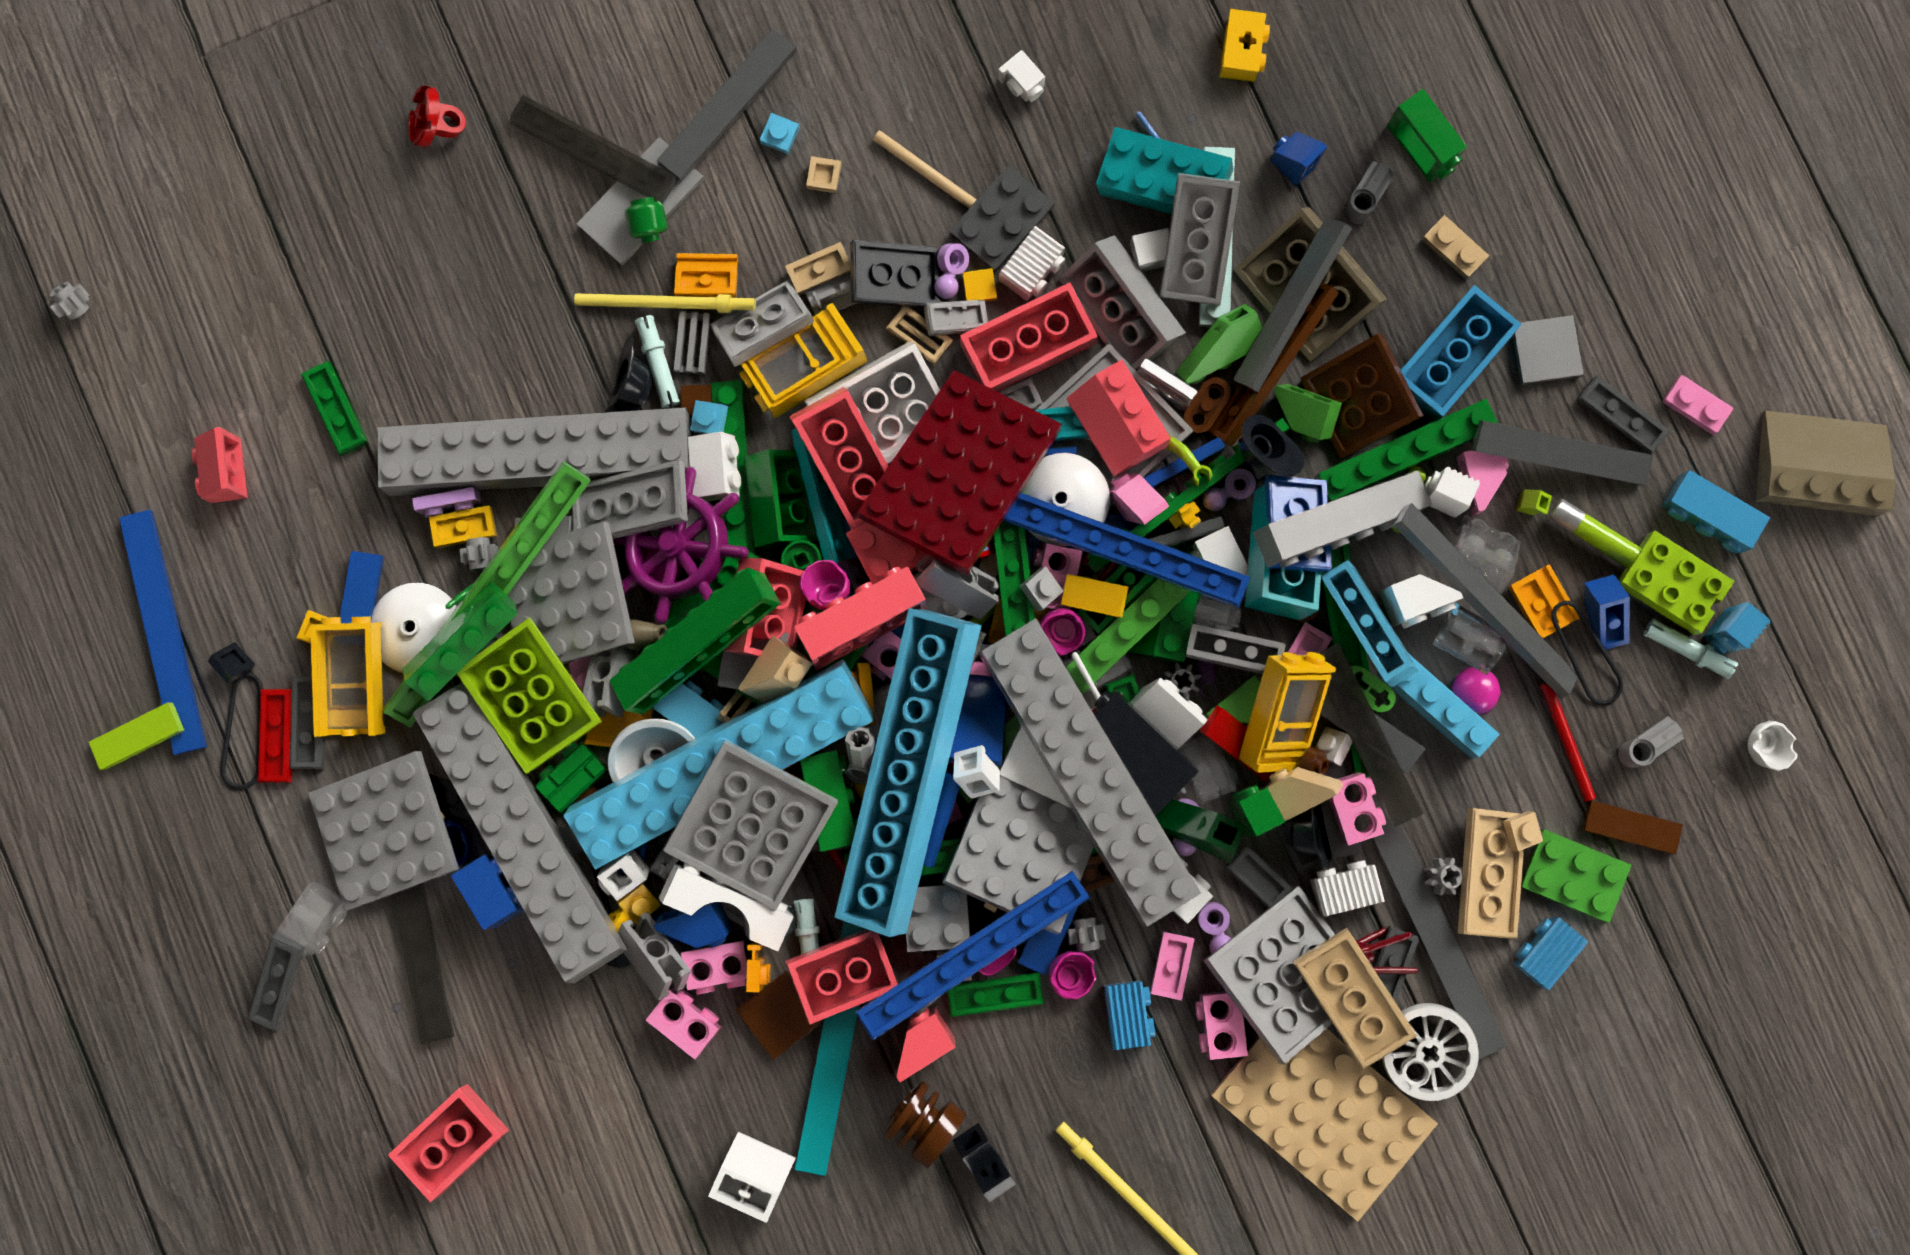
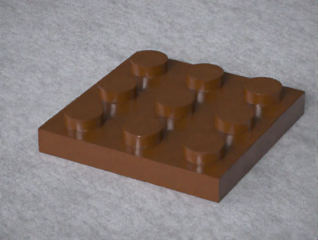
(1371, 394)

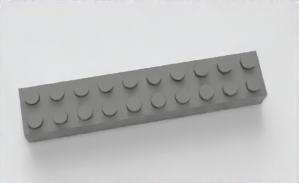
(527, 450)
(1089, 773)
(520, 835)

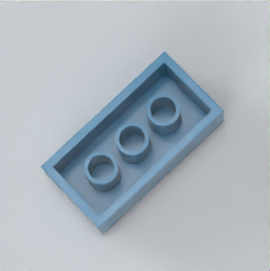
(1457, 352)

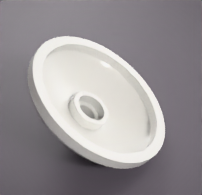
(1078, 478)
(407, 603)
(634, 745)

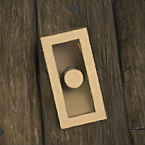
(775, 671)
(1301, 790)

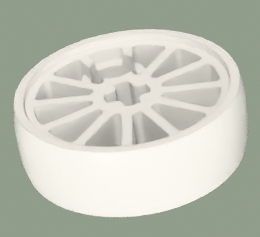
(1412, 1086)

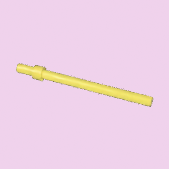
(722, 303)
(1083, 1150)

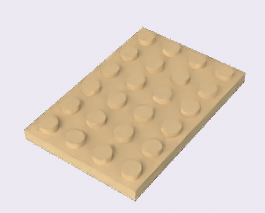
(1327, 1117)

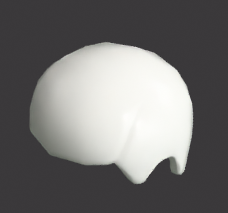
(1772, 746)

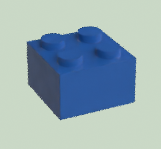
(487, 892)

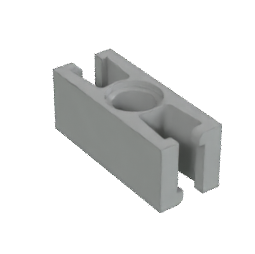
(966, 592)
(597, 684)
(653, 957)

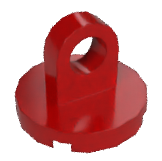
(428, 118)

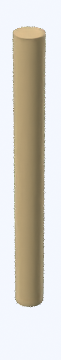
(924, 169)

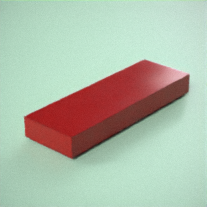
(274, 736)
(1229, 736)

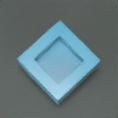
(779, 133)
(708, 417)

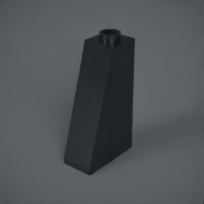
(1148, 755)

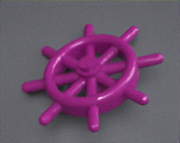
(678, 546)

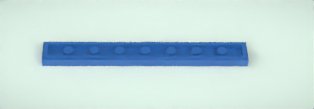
(1128, 549)
(162, 627)
(972, 955)

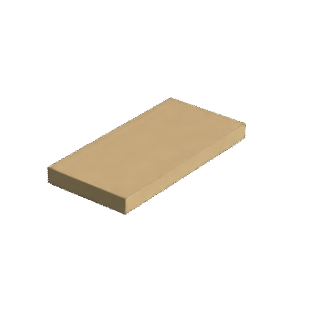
(1489, 877)
(1354, 998)

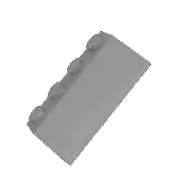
(1122, 303)

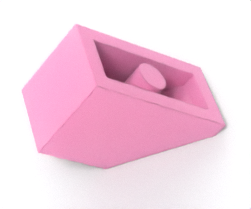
(1489, 471)
(1136, 498)

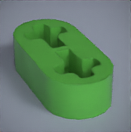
(1377, 686)

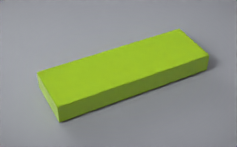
(136, 736)

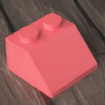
(219, 466)

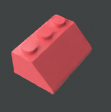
(1118, 418)
(781, 620)
(924, 1042)

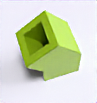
(1533, 502)

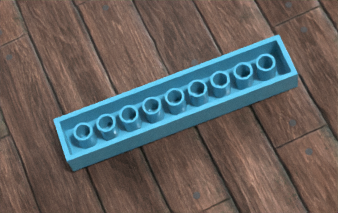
(907, 771)
(659, 792)

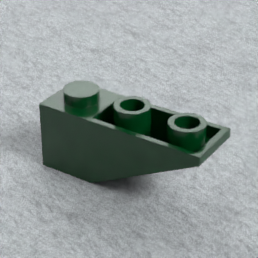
(1202, 829)

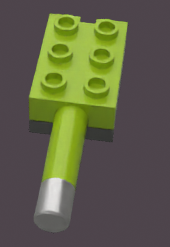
(1654, 571)

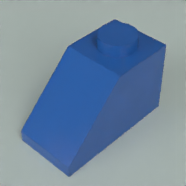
(1297, 156)
(1608, 611)
(705, 927)

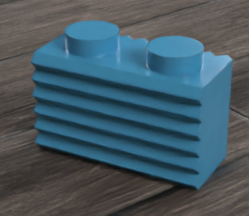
(1736, 628)
(1549, 952)
(1128, 1015)

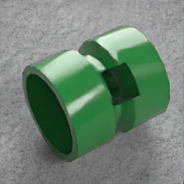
(800, 554)

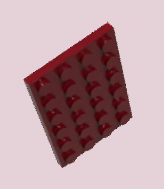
(960, 472)

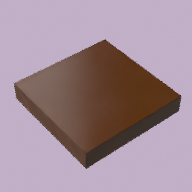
(776, 1016)

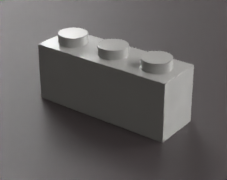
(1231, 648)

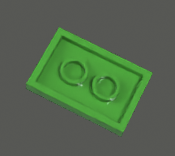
(1575, 876)

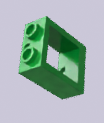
(1427, 136)

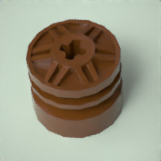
(925, 1124)

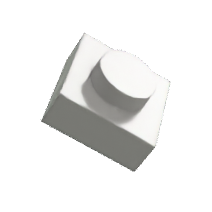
(1041, 588)

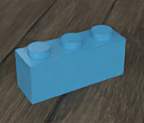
(1715, 512)

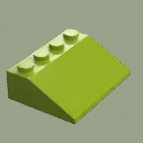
(528, 696)

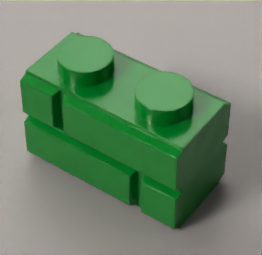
(571, 777)

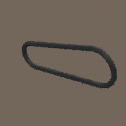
(1573, 661)
(228, 731)

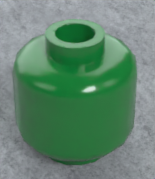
(646, 219)

